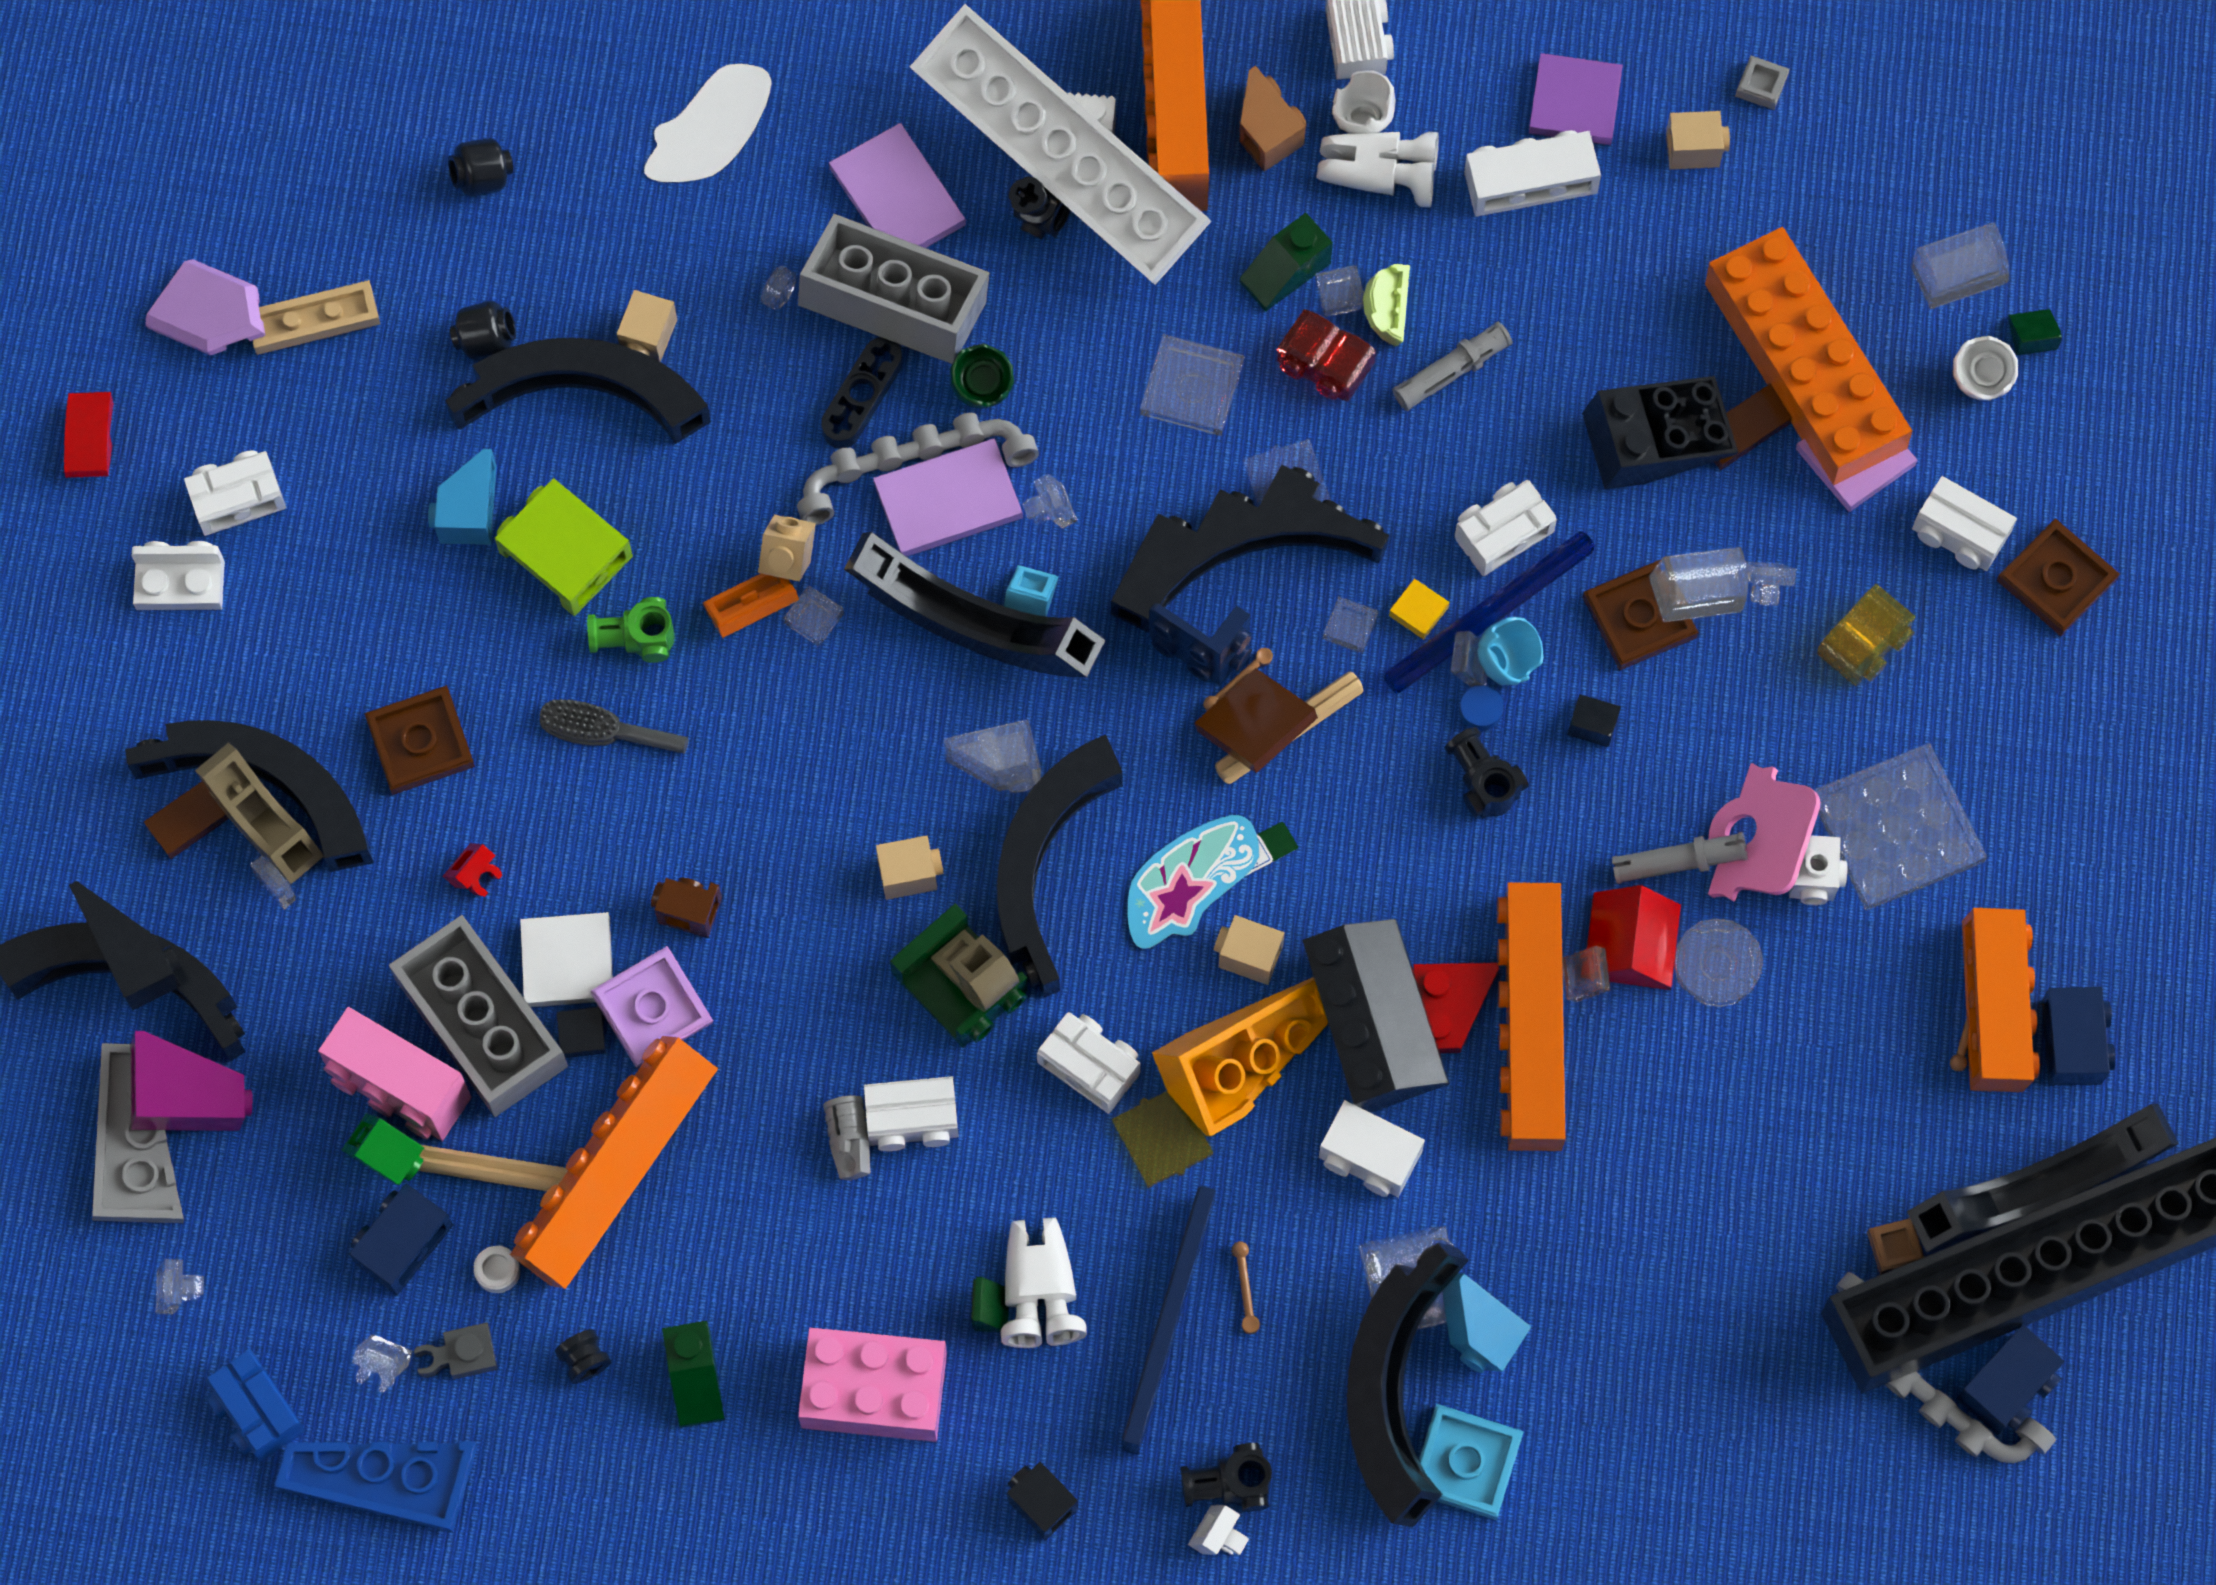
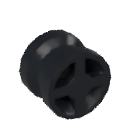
(583, 1356)

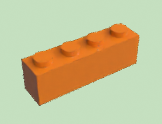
(1999, 1000)

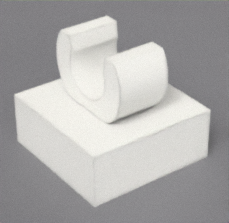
(1217, 1532)

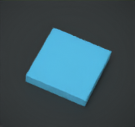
(1469, 1460)

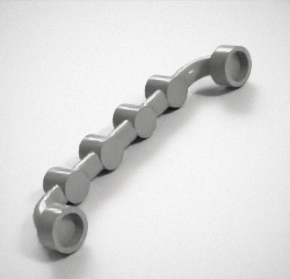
(927, 444)
(1973, 1435)

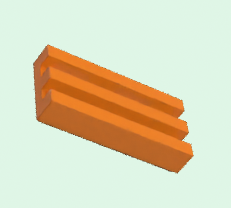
(749, 602)

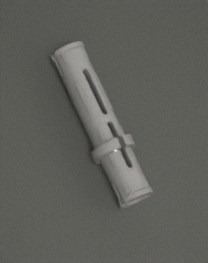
(1466, 357)
(1680, 857)

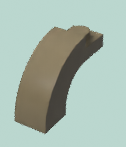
(258, 814)
(976, 969)

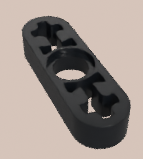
(837, 411)

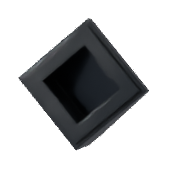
(1594, 720)

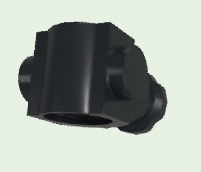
(1037, 208)
(1482, 771)
(1224, 1483)

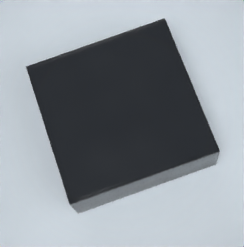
(581, 1032)

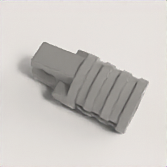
(848, 1136)

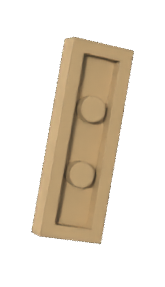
(317, 317)

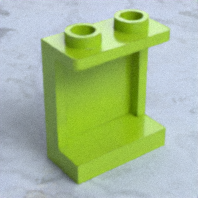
(564, 545)

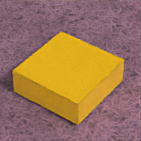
(1419, 609)

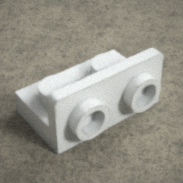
(178, 576)

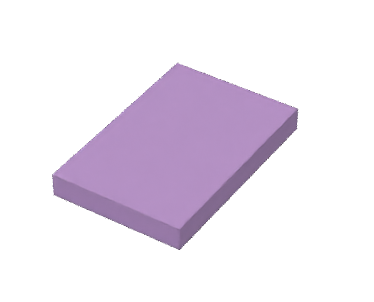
(897, 189)
(948, 498)

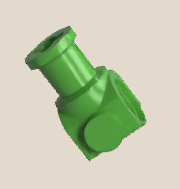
(629, 630)

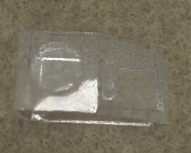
(997, 756)

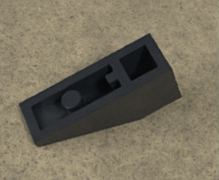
(131, 951)

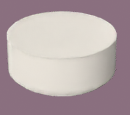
(496, 1269)

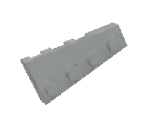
(131, 1166)

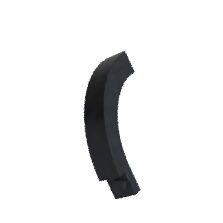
(583, 365)
(995, 631)
(272, 761)
(1045, 810)
(73, 950)
(1973, 1210)
(1377, 1380)

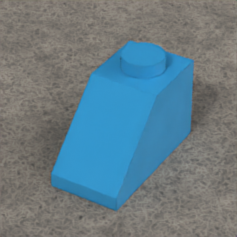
(466, 503)
(1481, 1325)

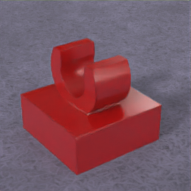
(469, 866)

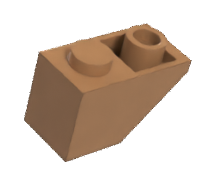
(1267, 123)

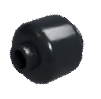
(480, 167)
(483, 329)

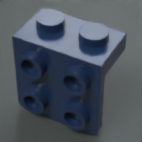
(1204, 656)

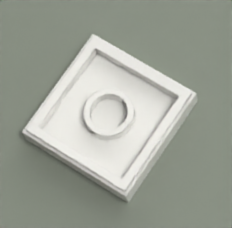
(565, 958)

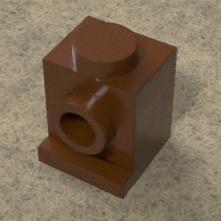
(686, 905)

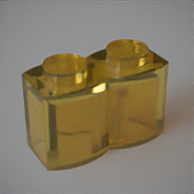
(1867, 635)

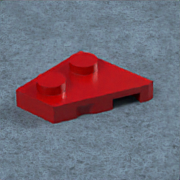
(1454, 998)

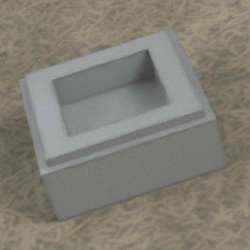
(1762, 82)

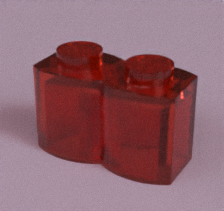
(1326, 356)

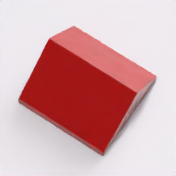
(1637, 933)

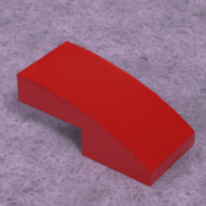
(88, 434)

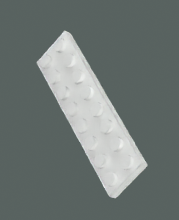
(1060, 144)

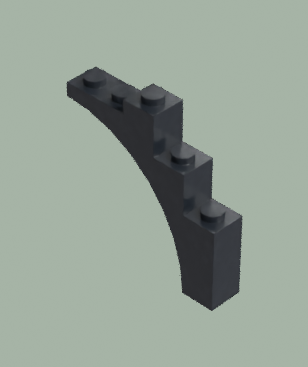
(1232, 527)

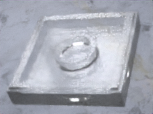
(1192, 385)

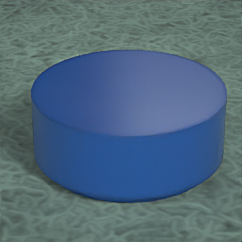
(1481, 707)

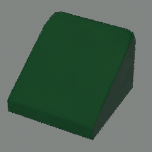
(2034, 332)
(988, 1306)

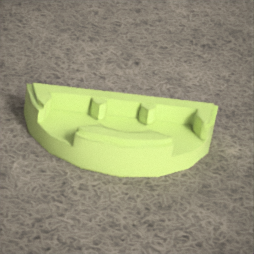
(1386, 302)

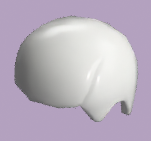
(1365, 103)
(1985, 368)

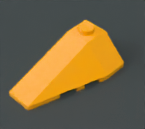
(1231, 1060)

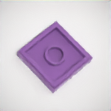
(1575, 97)

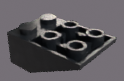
(1657, 430)

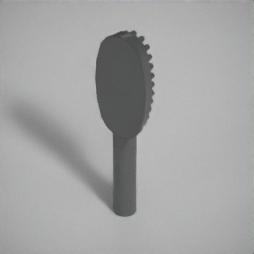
(596, 726)

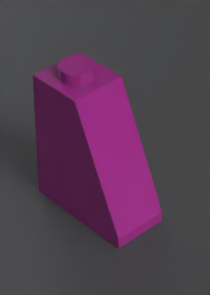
(183, 1089)

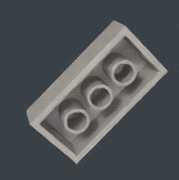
(893, 288)
(478, 1015)

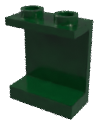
(938, 993)

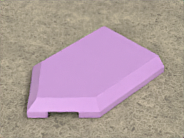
(206, 309)

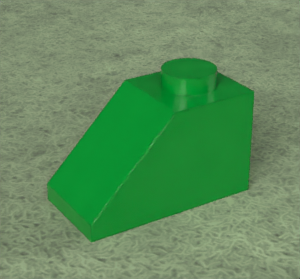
(384, 1149)

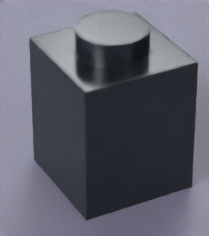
(1041, 1499)

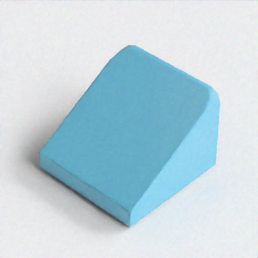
(1031, 591)

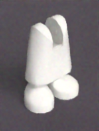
(1373, 164)
(1039, 1274)

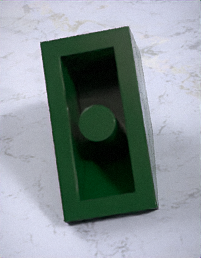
(1287, 262)
(693, 1373)

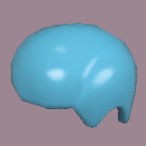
(1510, 651)

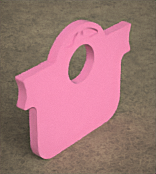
(1784, 824)

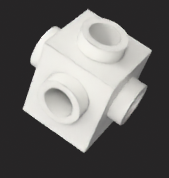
(1820, 872)

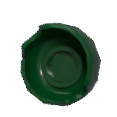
(981, 376)

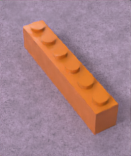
(1533, 1017)
(612, 1161)

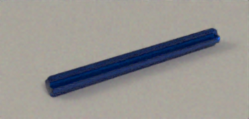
(1490, 610)

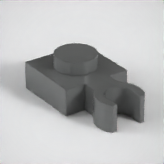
(465, 1351)

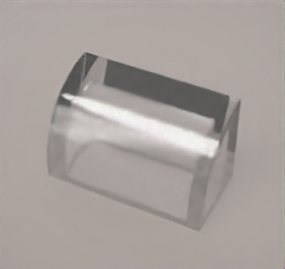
(1961, 265)
(1700, 584)

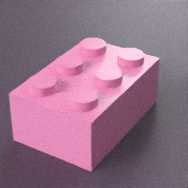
(394, 1075)
(872, 1384)

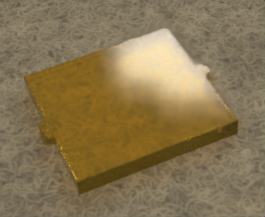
(1161, 1138)

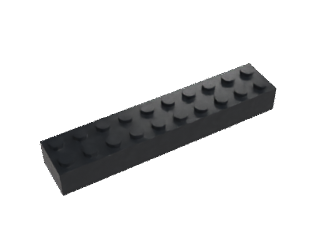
(2026, 1269)

